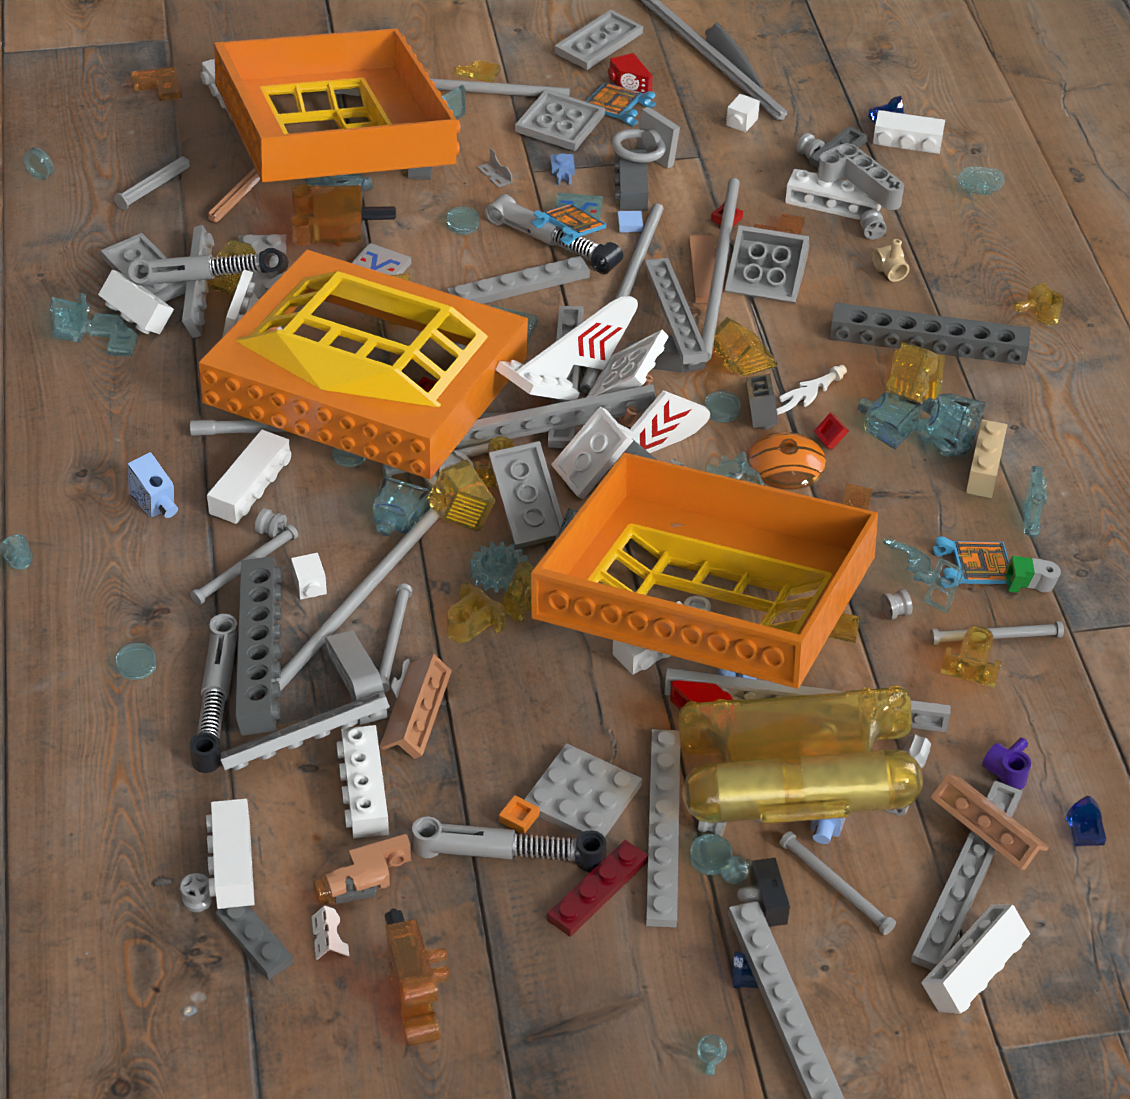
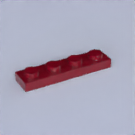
(597, 888)

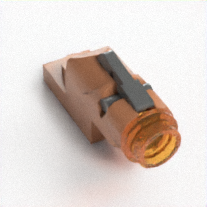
(366, 871)

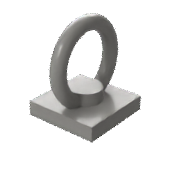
(654, 135)

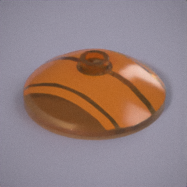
(787, 460)

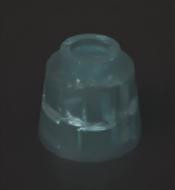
(17, 551)

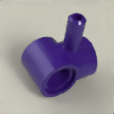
(1009, 764)

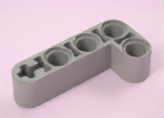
(863, 172)
(355, 668)

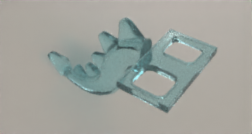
(733, 469)
(921, 566)

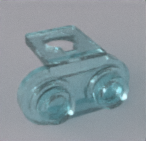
(981, 180)

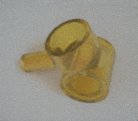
(1046, 303)

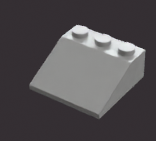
(767, 264)

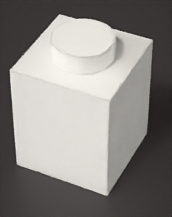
(742, 113)
(309, 576)

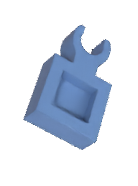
(562, 167)

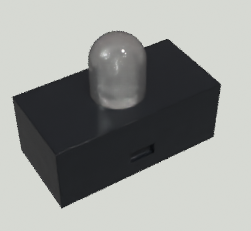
(768, 891)

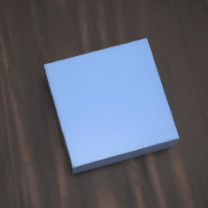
(630, 221)

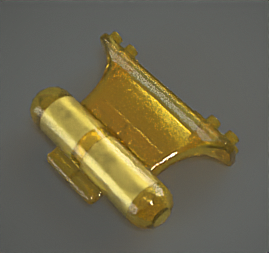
(799, 756)

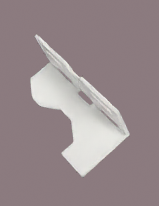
(335, 943)

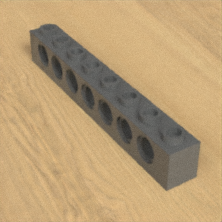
(931, 332)
(259, 646)

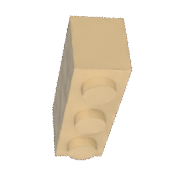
(986, 458)

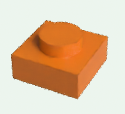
(519, 814)

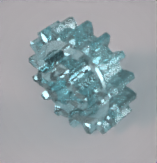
(498, 565)

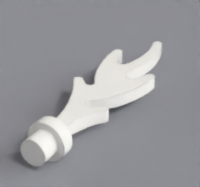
(809, 389)

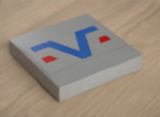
(382, 260)

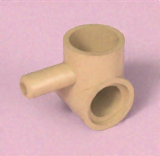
(891, 261)

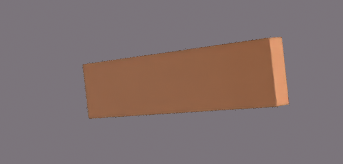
(702, 265)

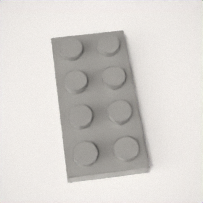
(598, 39)
(140, 247)
(265, 281)
(526, 494)

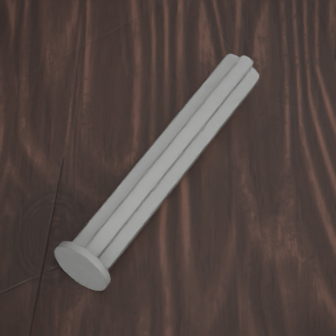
(150, 183)

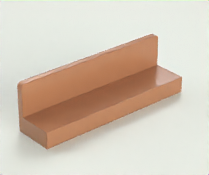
(417, 705)
(988, 821)

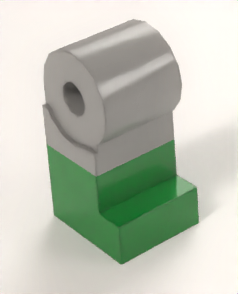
(1031, 573)

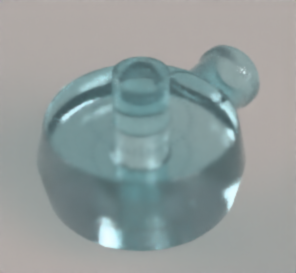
(735, 869)
(711, 1051)

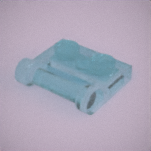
(1034, 500)

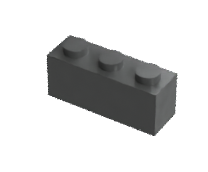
(631, 183)

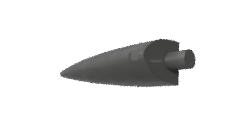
(725, 44)

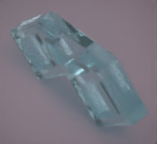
(122, 339)

